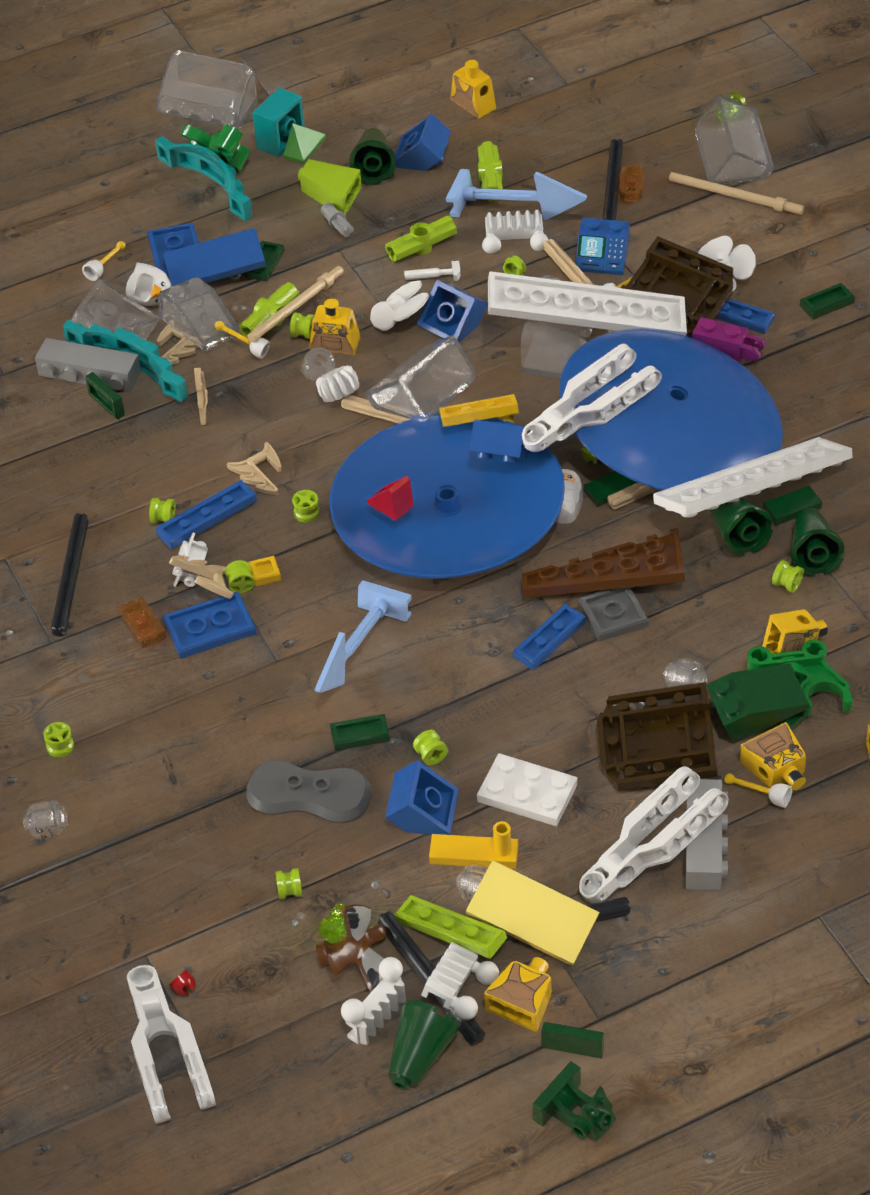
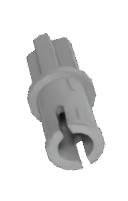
(336, 219)

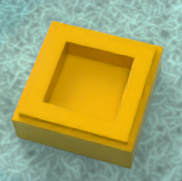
(265, 571)

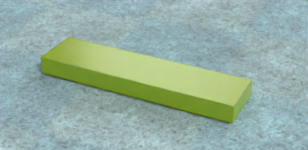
(450, 926)

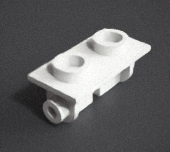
(194, 551)

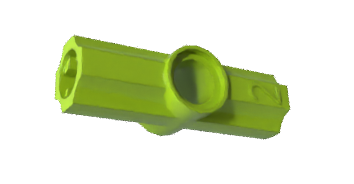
(489, 167)
(421, 238)
(268, 307)

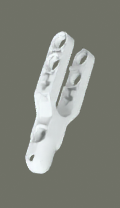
(562, 420)
(627, 860)
(158, 1020)

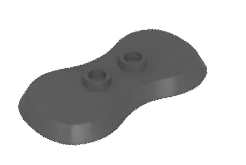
(331, 794)

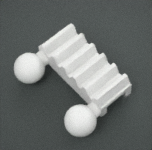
(513, 227)
(451, 975)
(378, 1005)

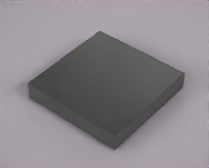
(613, 613)

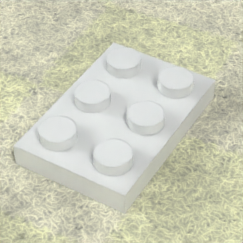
(527, 789)

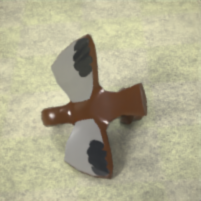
(355, 946)

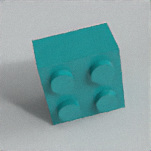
(274, 121)

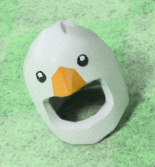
(146, 284)

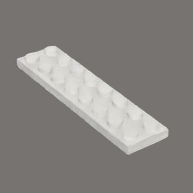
(584, 304)
(752, 476)

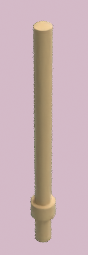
(778, 204)
(323, 283)

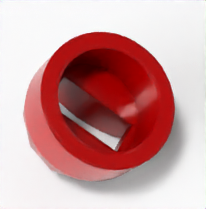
(182, 981)

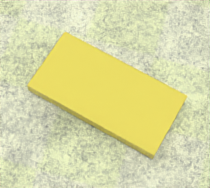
(532, 913)

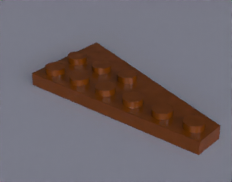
(613, 568)

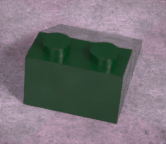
(757, 699)

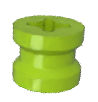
(301, 325)
(305, 506)
(161, 510)
(239, 576)
(787, 576)
(58, 732)
(430, 747)
(288, 883)

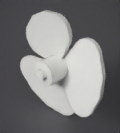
(741, 258)
(398, 306)

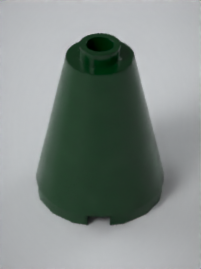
(373, 157)
(743, 526)
(816, 544)
(419, 1042)

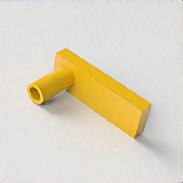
(500, 407)
(469, 850)

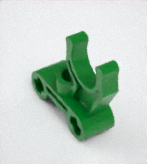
(223, 143)
(809, 669)

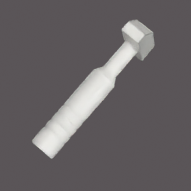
(434, 272)

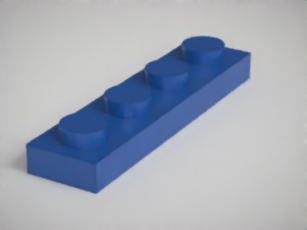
(206, 514)

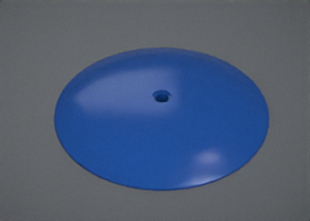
(692, 424)
(465, 507)

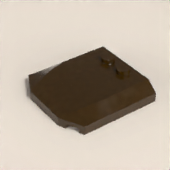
(685, 273)
(656, 733)

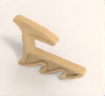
(181, 349)
(202, 394)
(253, 475)
(199, 567)

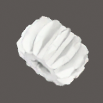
(337, 383)

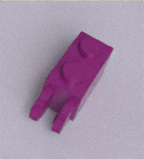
(729, 339)

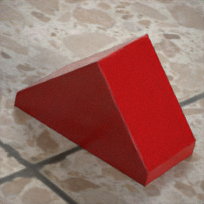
(393, 498)

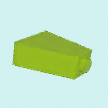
(330, 183)

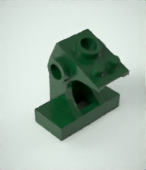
(564, 1096)

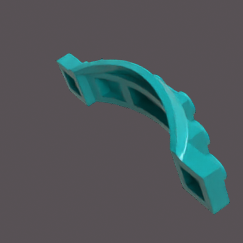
(210, 164)
(122, 340)

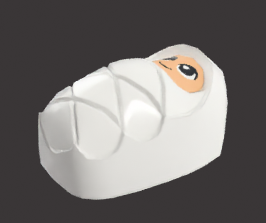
(572, 497)

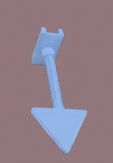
(551, 194)
(379, 602)

